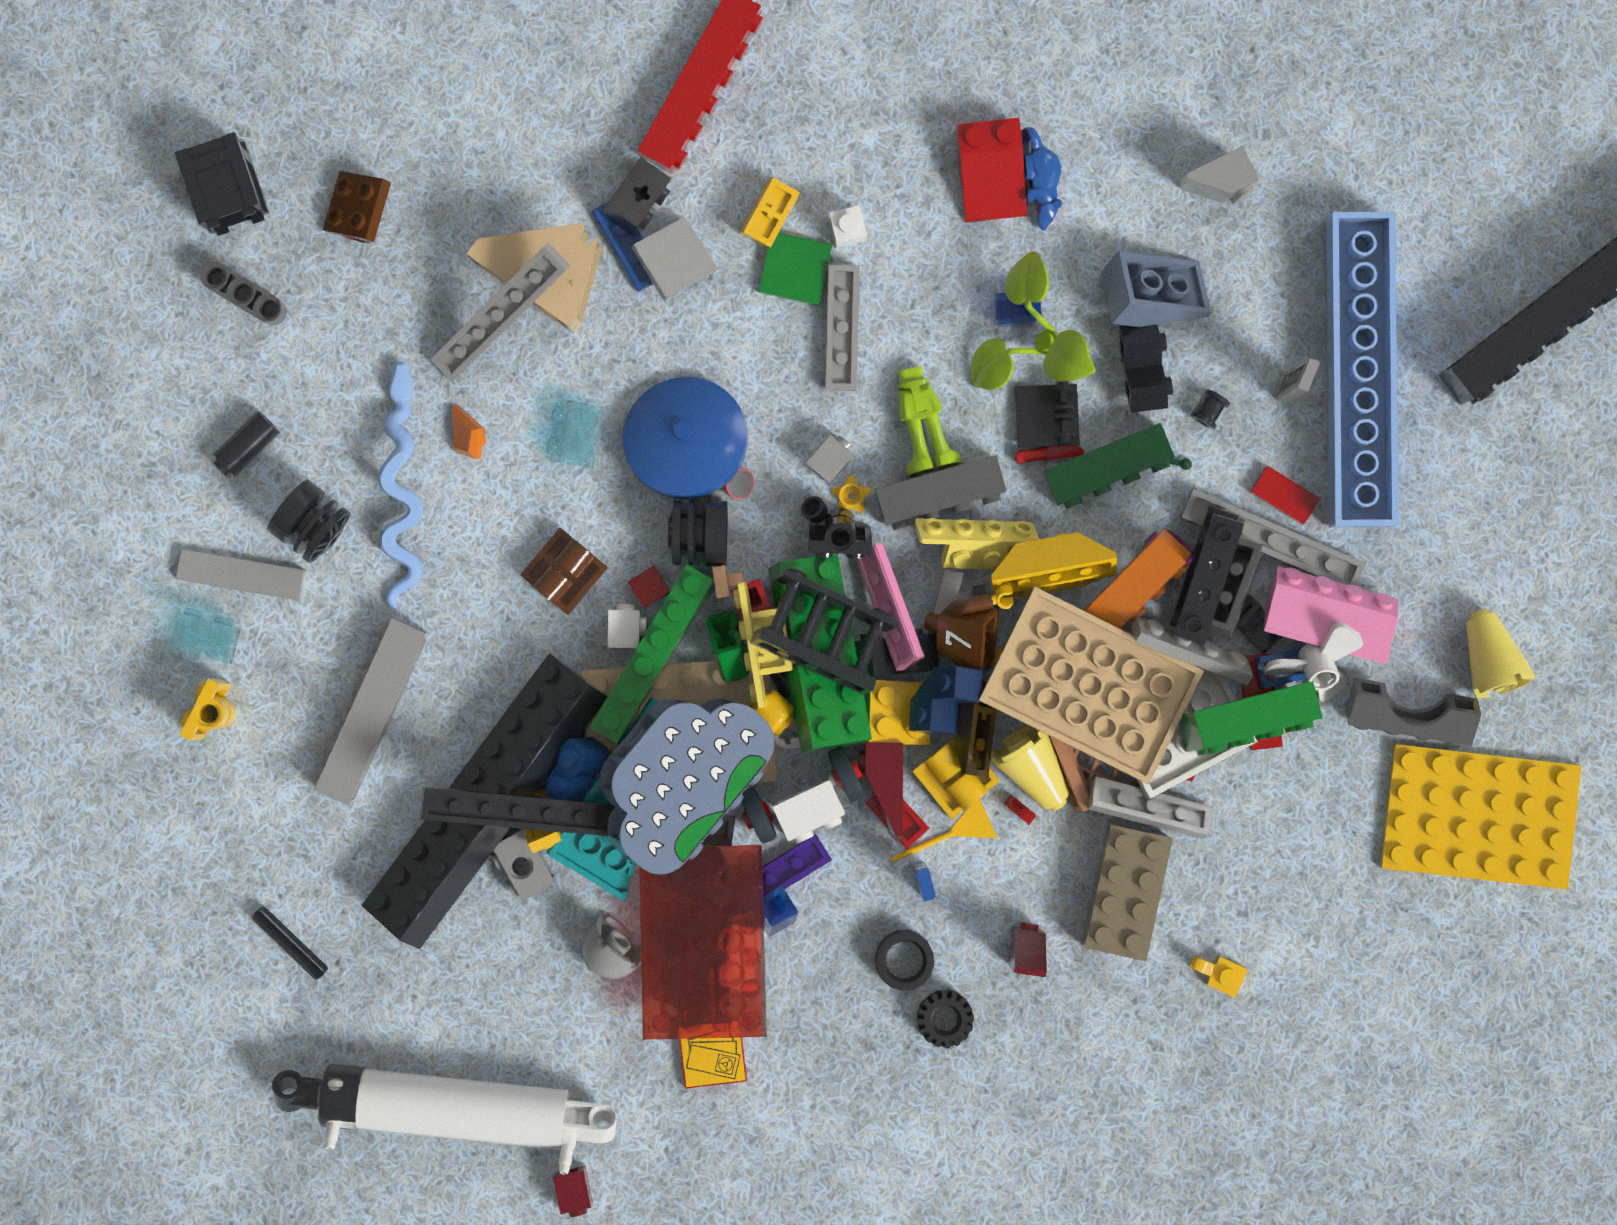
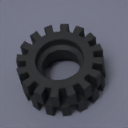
(958, 1032)

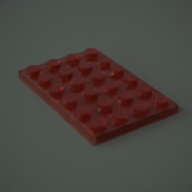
(704, 947)

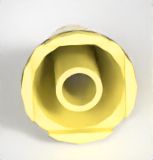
(1494, 656)
(1033, 766)

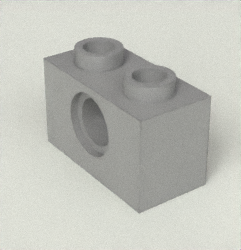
(523, 885)

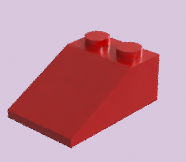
(991, 169)

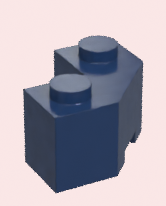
(936, 702)

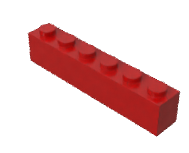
(699, 82)

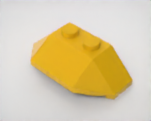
(1054, 565)

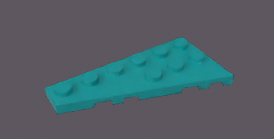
(594, 854)

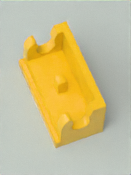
(769, 212)

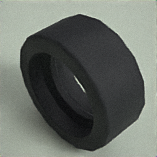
(904, 983)

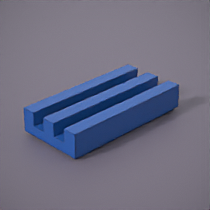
(1264, 683)

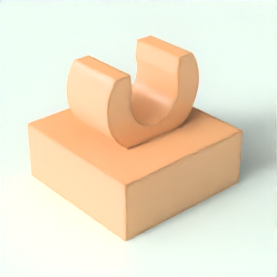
(724, 581)

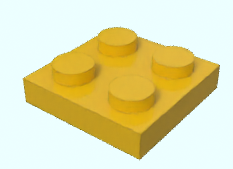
(889, 713)

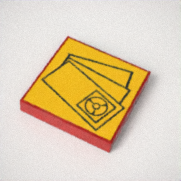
(712, 1061)

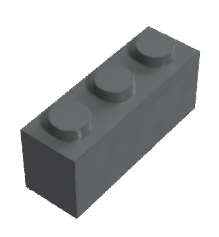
(1236, 588)

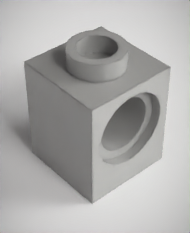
(830, 458)

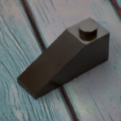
(975, 737)

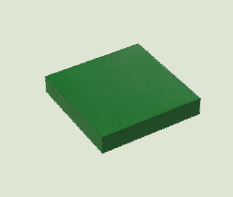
(795, 269)

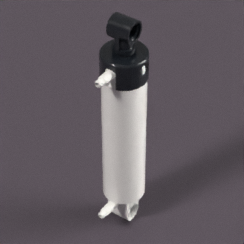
(445, 1108)

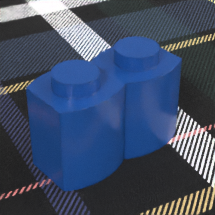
(576, 768)

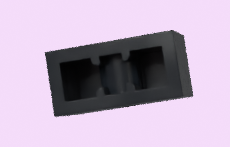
(641, 180)

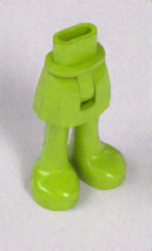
(919, 403)

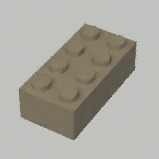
(1127, 892)

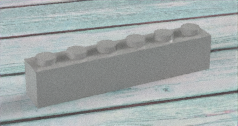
(371, 711)

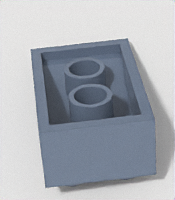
(1154, 289)

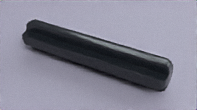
(289, 943)

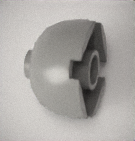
(609, 950)

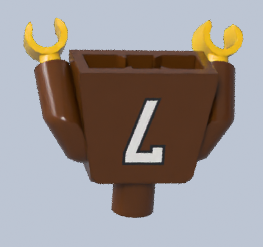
(969, 629)

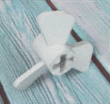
(1320, 661)

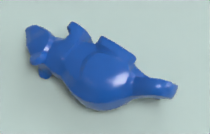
(1043, 172)

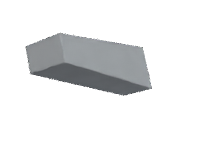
(948, 590)

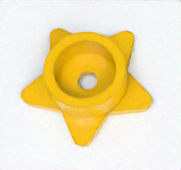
(859, 492)

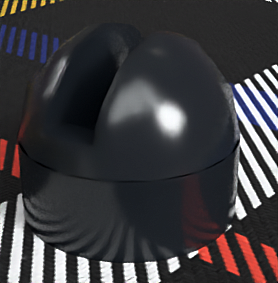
(814, 509)

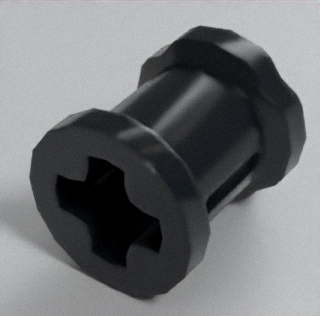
(1210, 409)

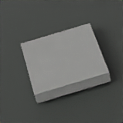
(674, 258)

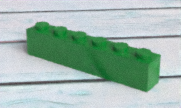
(653, 654)

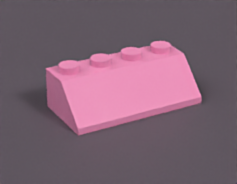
(1309, 605)

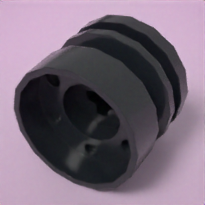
(314, 525)
(699, 533)

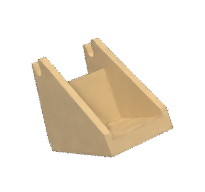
(569, 294)

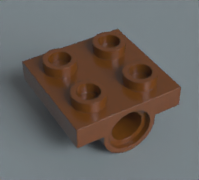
(356, 206)
(564, 571)

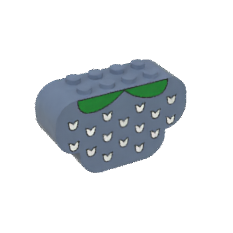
(681, 777)

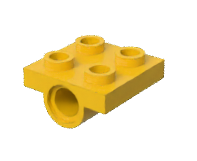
(199, 720)
(947, 785)

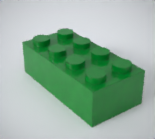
(1256, 716)

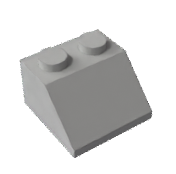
(1223, 178)

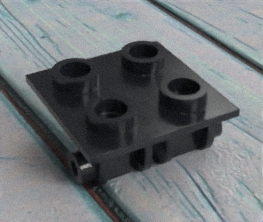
(1047, 415)

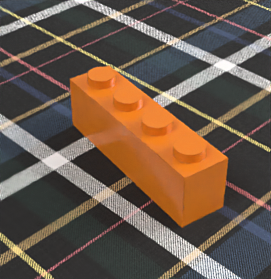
(1140, 581)

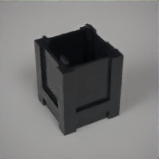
(222, 183)

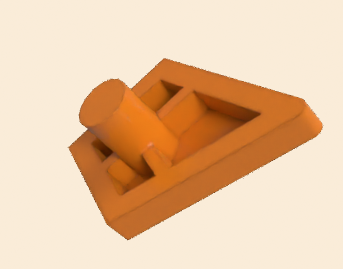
(467, 433)

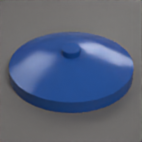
(685, 438)

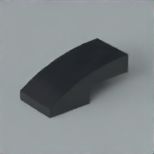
(1252, 626)

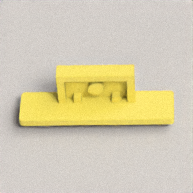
(973, 542)
(757, 659)

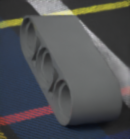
(229, 288)

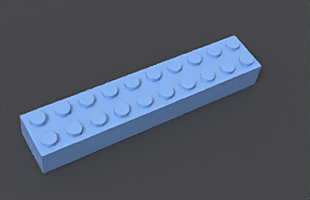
(1362, 370)

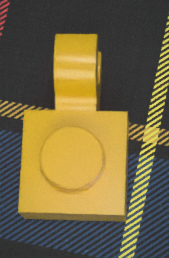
(1222, 975)

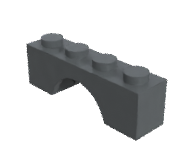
(1449, 721)

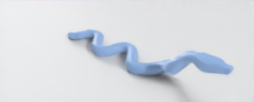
(400, 393)

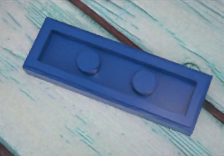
(621, 243)
(924, 881)

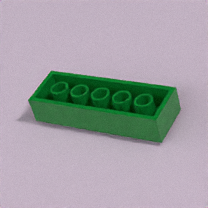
(823, 710)

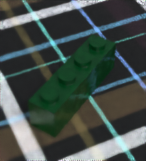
(1108, 465)

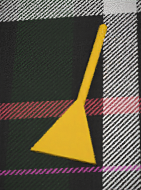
(971, 824)

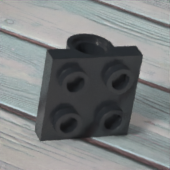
(853, 542)

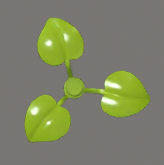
(1065, 352)

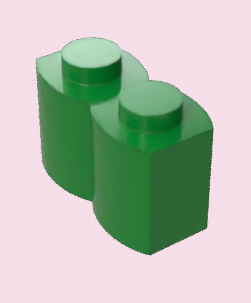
(727, 646)

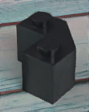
(1145, 378)
(882, 663)

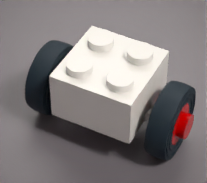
(807, 808)

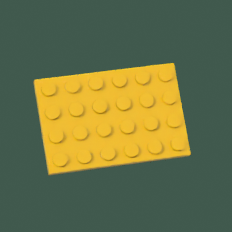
(1480, 816)

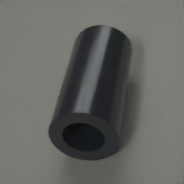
(245, 444)

